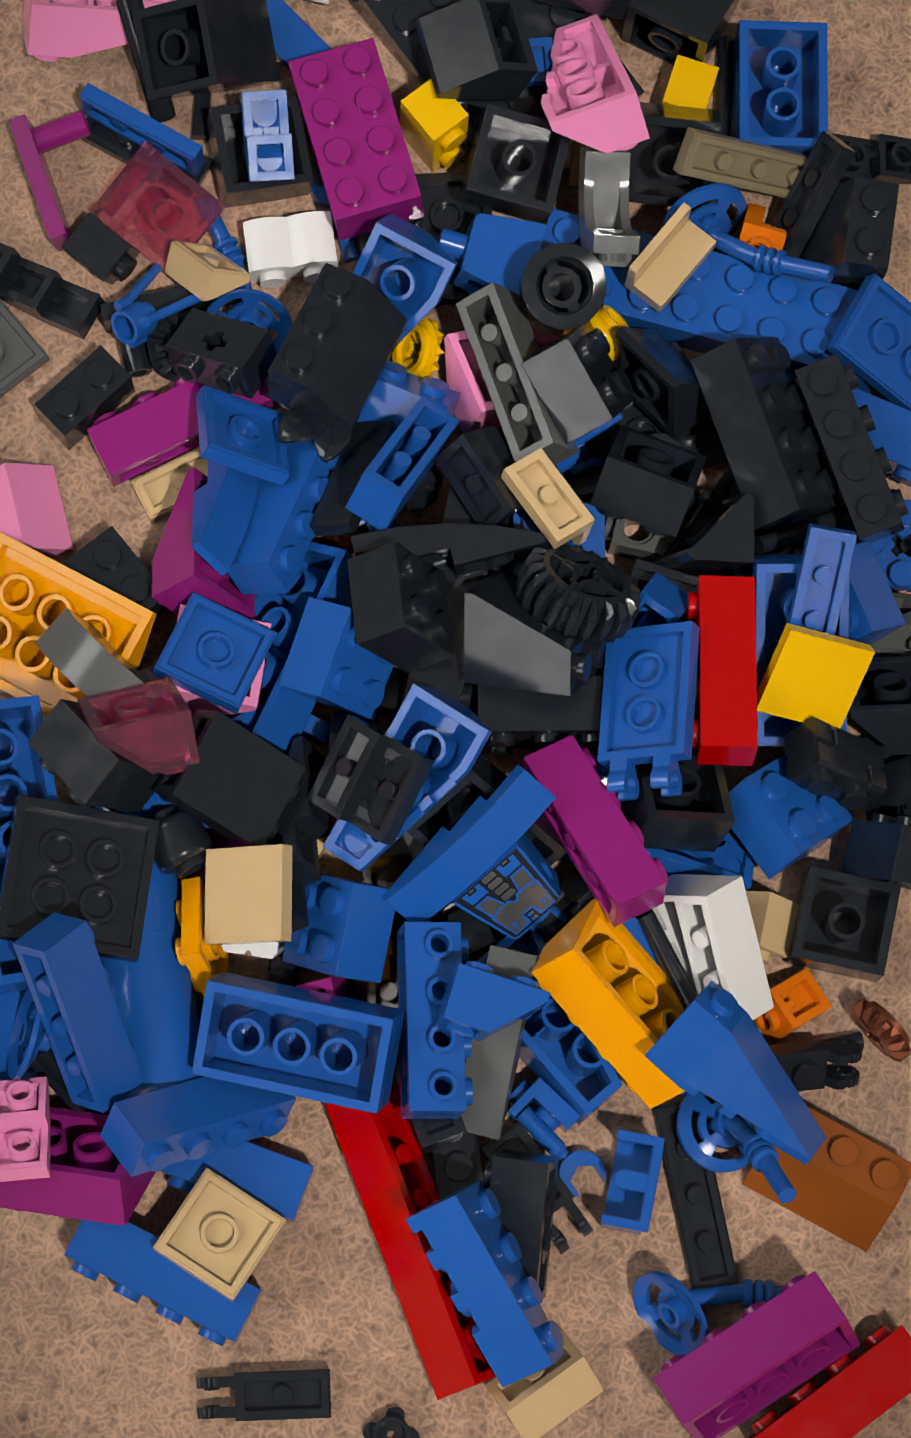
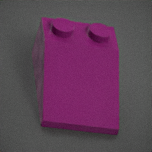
(181, 570)

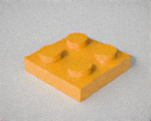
(201, 959)

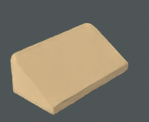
(203, 270)

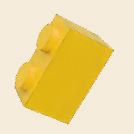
(434, 127)

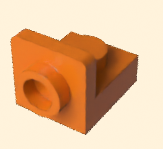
(759, 233)
(795, 1004)

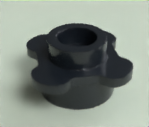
(392, 1421)

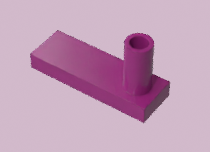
(32, 145)

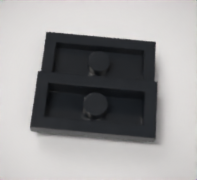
(370, 780)

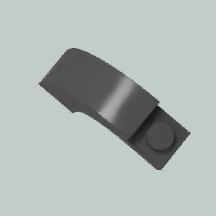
(605, 207)
(87, 656)

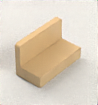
(669, 260)
(548, 499)
(548, 1395)

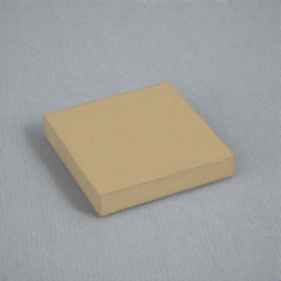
(248, 895)
(219, 1234)

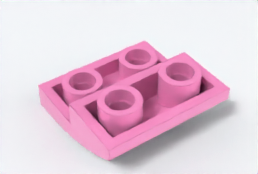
(24, 1129)

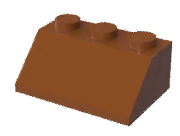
(845, 1185)

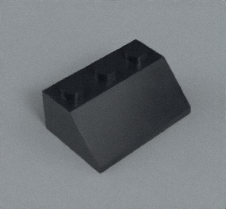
(336, 348)

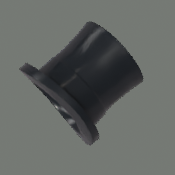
(563, 286)

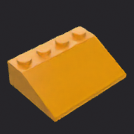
(32, 597)

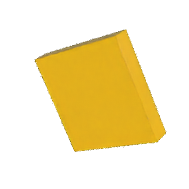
(813, 676)

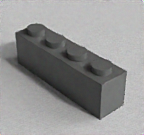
(501, 342)

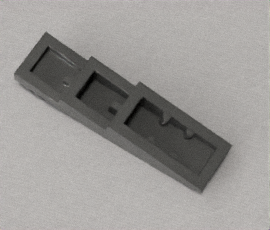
(496, 1058)

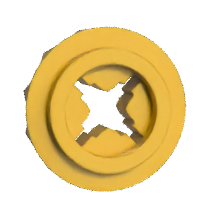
(423, 343)

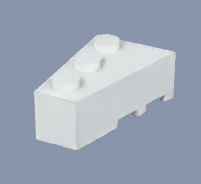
(716, 937)

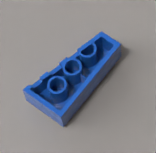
(559, 1049)
(490, 1282)

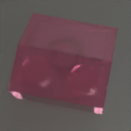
(156, 205)
(144, 725)

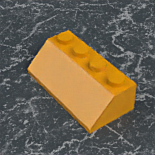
(612, 996)

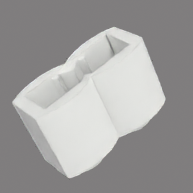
(289, 247)

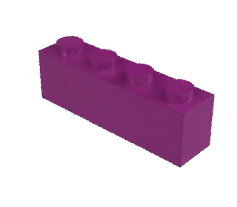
(152, 430)
(596, 832)

